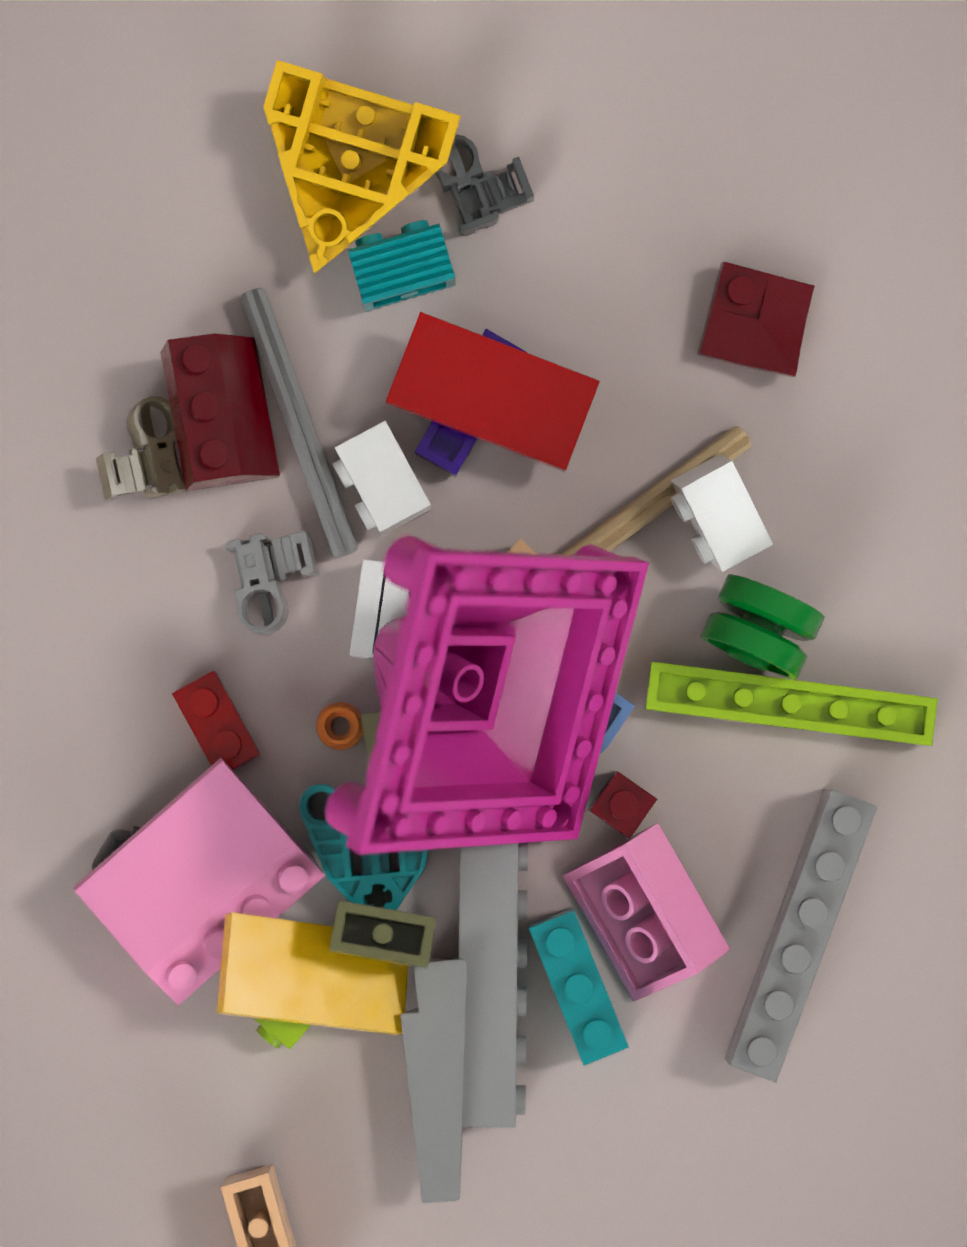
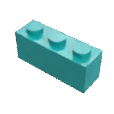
(578, 986)

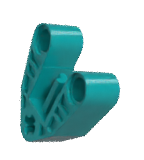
(376, 867)

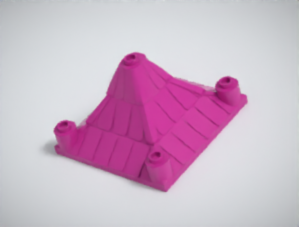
(490, 697)

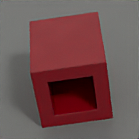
(622, 804)

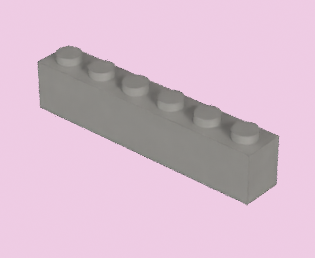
(800, 934)
(491, 947)

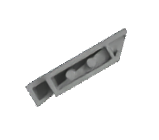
(435, 1074)

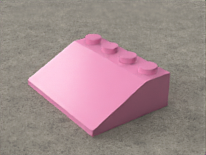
(190, 866)

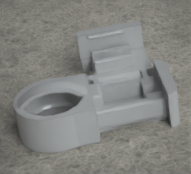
(265, 565)

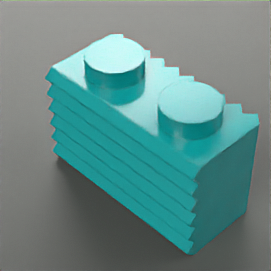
(401, 265)

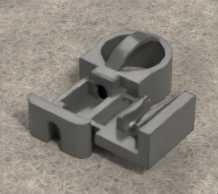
(483, 192)

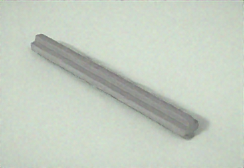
(299, 422)

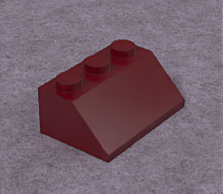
(219, 410)

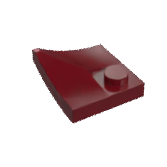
(756, 320)

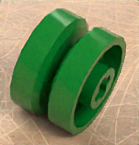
(759, 632)

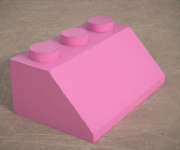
(646, 913)

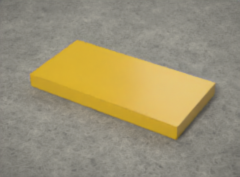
(290, 975)

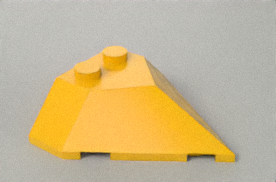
(349, 154)

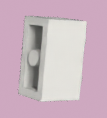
(382, 478)
(720, 513)

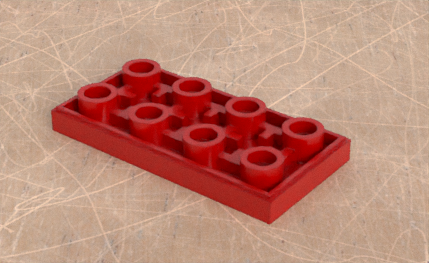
(492, 391)

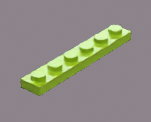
(791, 703)

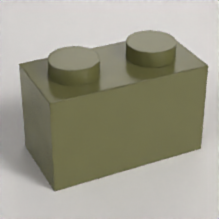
(382, 934)

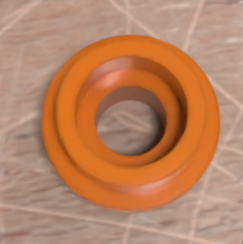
(325, 731)

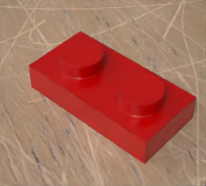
(216, 721)

